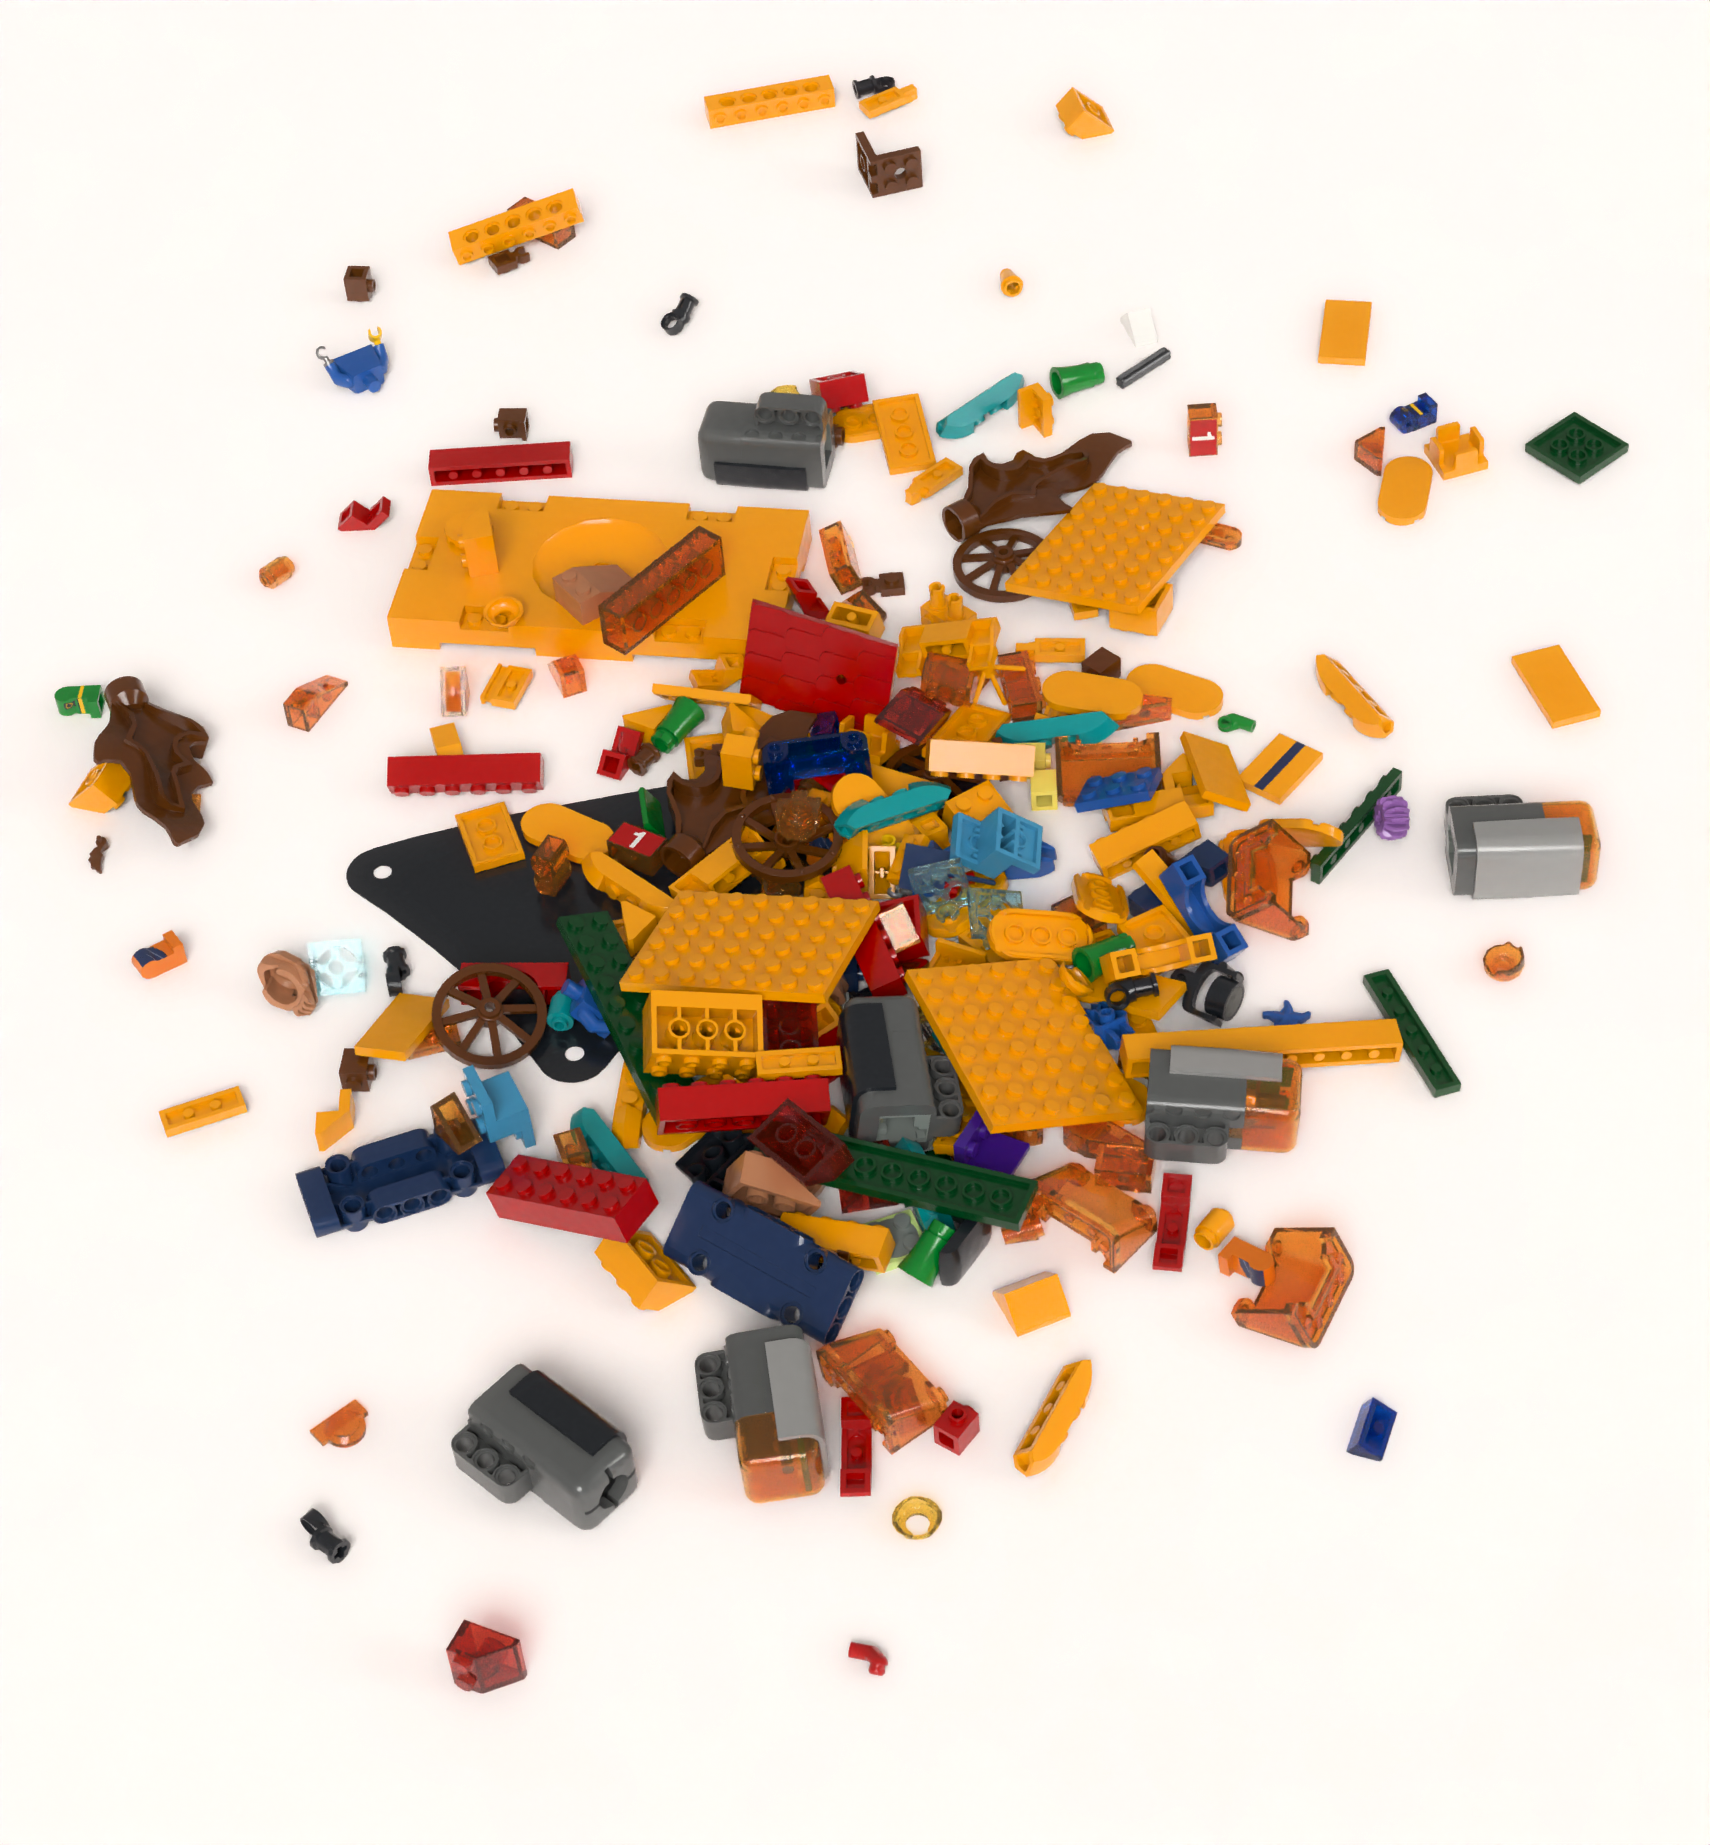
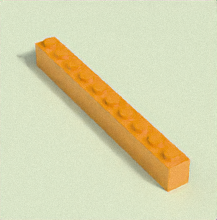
(1305, 1043)

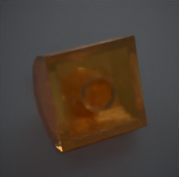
(948, 680)

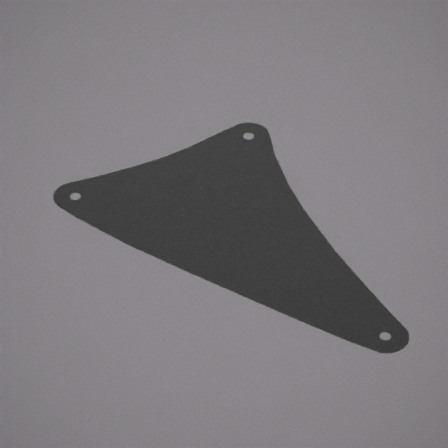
(506, 919)

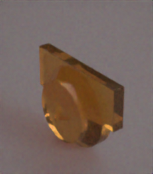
(343, 1427)

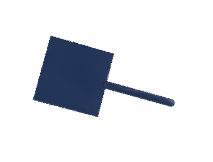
(920, 855)

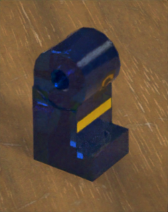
(1415, 415)

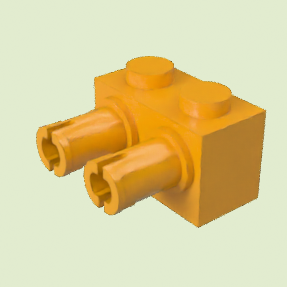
(944, 607)
(856, 618)

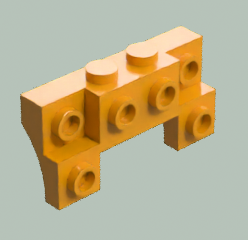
(963, 639)
(1131, 813)
(721, 868)

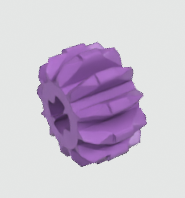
(1391, 817)

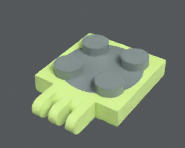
(904, 1232)

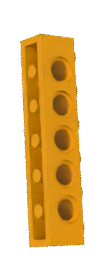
(769, 101)
(516, 226)

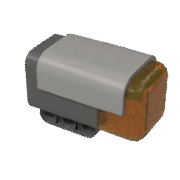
(1520, 848)
(1220, 1101)
(768, 1401)

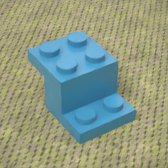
(996, 842)
(497, 1107)

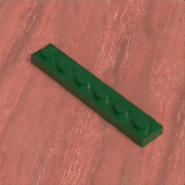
(1355, 826)
(1416, 1038)

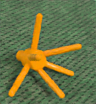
(992, 674)

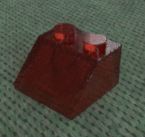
(484, 1658)

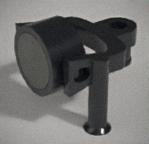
(1223, 995)

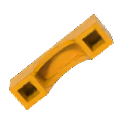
(1158, 958)

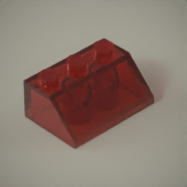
(801, 1145)

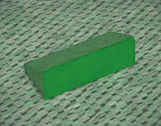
(651, 812)

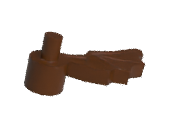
(96, 856)

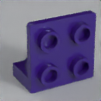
(988, 1150)

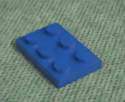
(1118, 789)

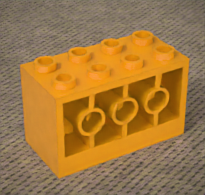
(702, 1034)

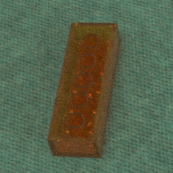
(661, 590)

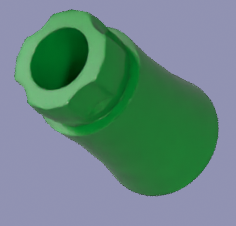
(1075, 378)
(677, 724)
(1087, 957)
(924, 1257)

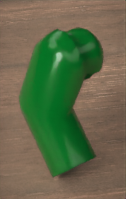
(1234, 722)

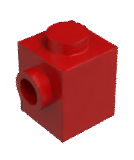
(956, 1427)

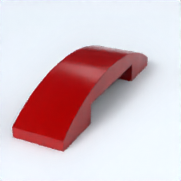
(1173, 1222)
(855, 1451)

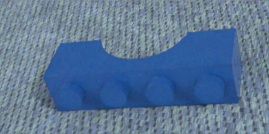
(1186, 887)

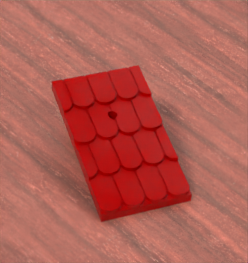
(816, 665)

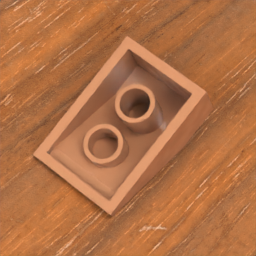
(586, 587)
(767, 1186)

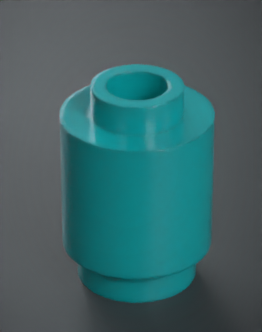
(558, 1013)

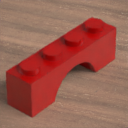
(546, 975)

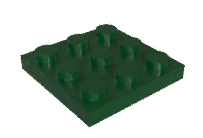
(1576, 447)

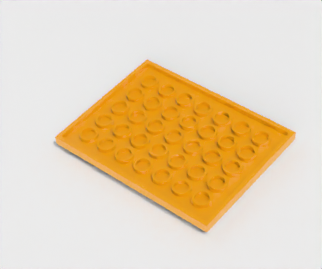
(1115, 548)
(752, 945)
(1022, 1045)

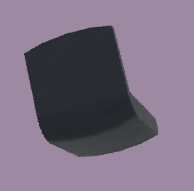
(962, 1250)

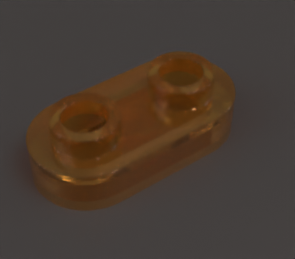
(1223, 537)

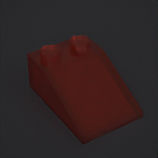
(913, 715)

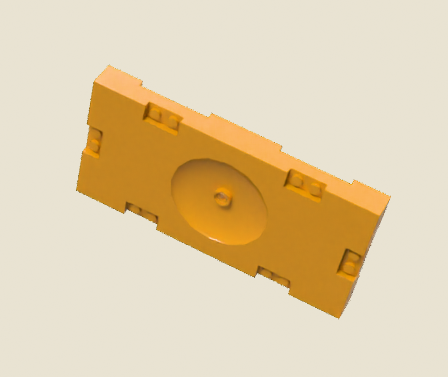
(541, 540)

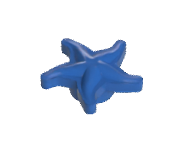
(1286, 1015)

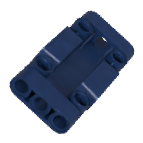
(394, 1180)
(763, 1262)

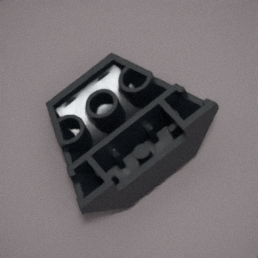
(712, 1156)

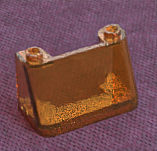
(1082, 761)
(1261, 880)
(1096, 1211)
(1308, 1288)
(883, 1385)

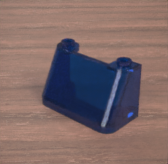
(814, 757)

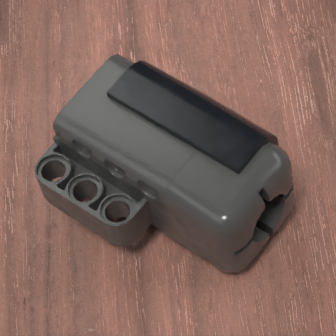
(768, 444)
(887, 1077)
(545, 1444)

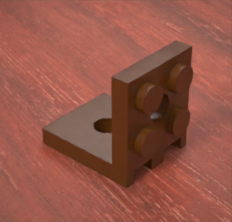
(880, 169)

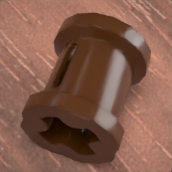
(643, 759)

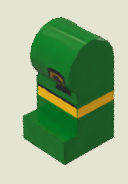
(80, 700)

